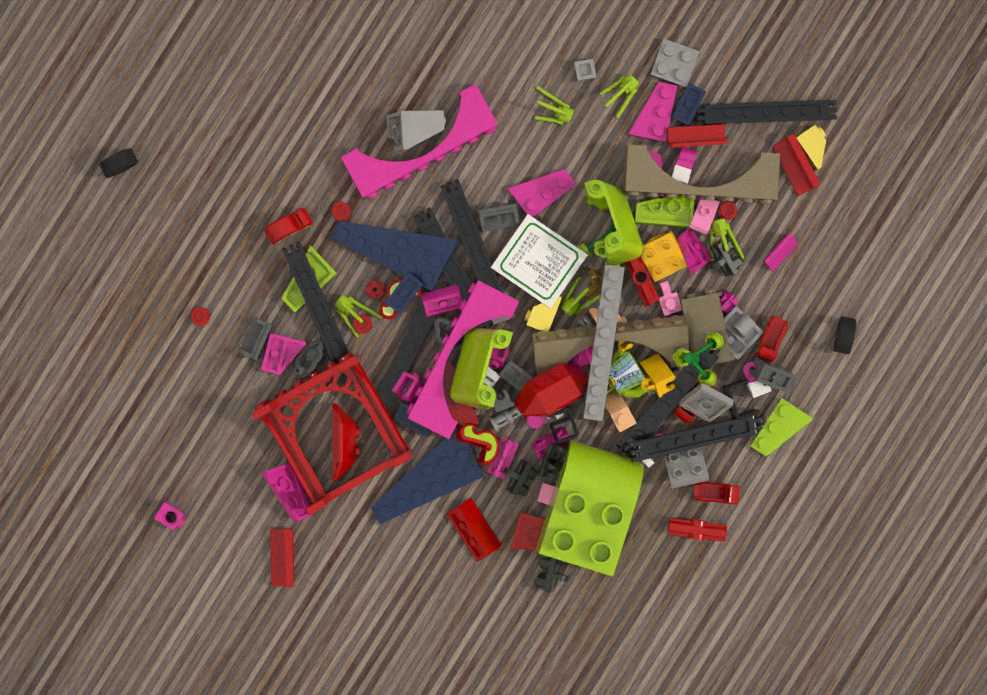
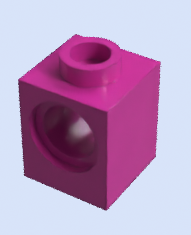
(161, 516)

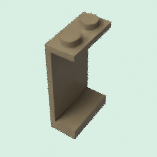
(706, 316)

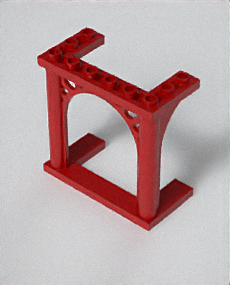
(271, 415)

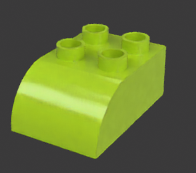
(591, 508)

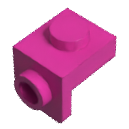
(499, 358)
(582, 358)

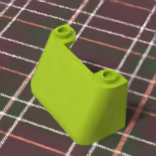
(625, 242)
(472, 367)

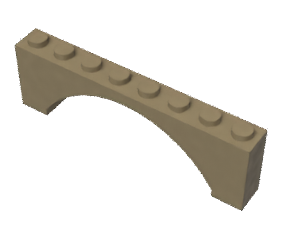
(645, 176)
(660, 334)

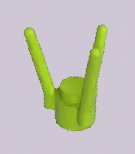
(628, 84)
(563, 113)
(720, 228)
(345, 305)
(571, 306)

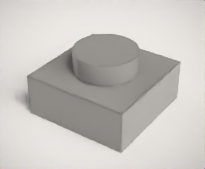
(585, 70)

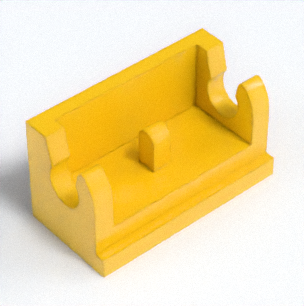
(660, 373)

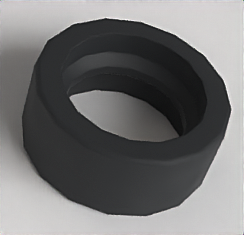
(118, 163)
(845, 335)

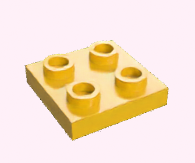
(663, 256)

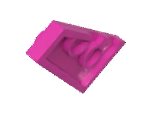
(656, 114)
(541, 192)
(288, 491)

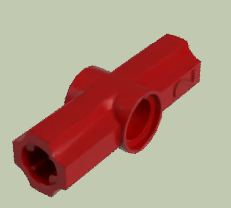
(645, 289)
(697, 529)

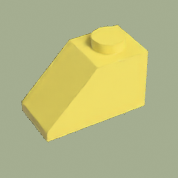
(813, 145)
(542, 316)

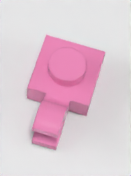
(669, 301)

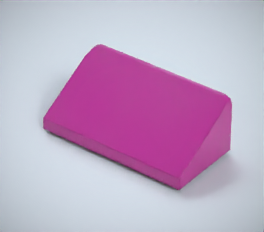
(780, 252)
(441, 300)

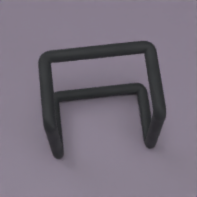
(568, 410)
(734, 412)

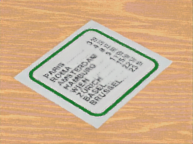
(539, 261)

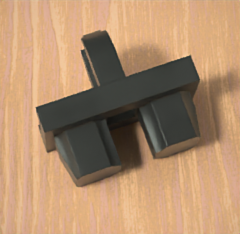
(728, 265)
(548, 467)
(516, 483)
(548, 583)

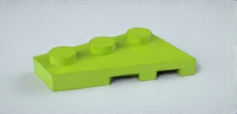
(665, 212)
(323, 273)
(779, 427)

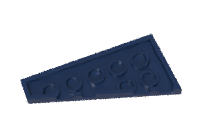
(399, 250)
(438, 473)

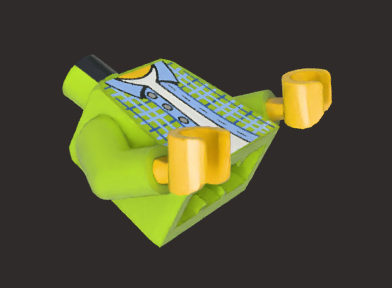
(626, 374)

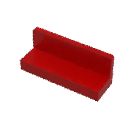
(696, 135)
(796, 165)
(474, 529)
(282, 557)

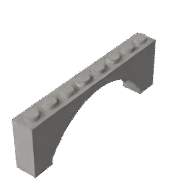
(603, 343)

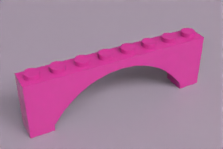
(375, 174)
(481, 306)

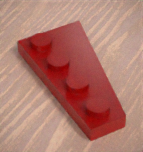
(527, 532)

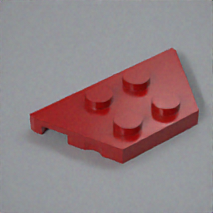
(459, 412)

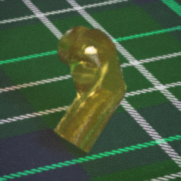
(595, 282)

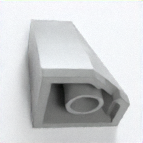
(413, 127)

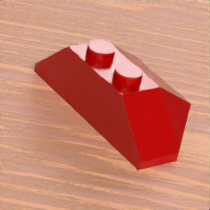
(552, 390)
(343, 442)

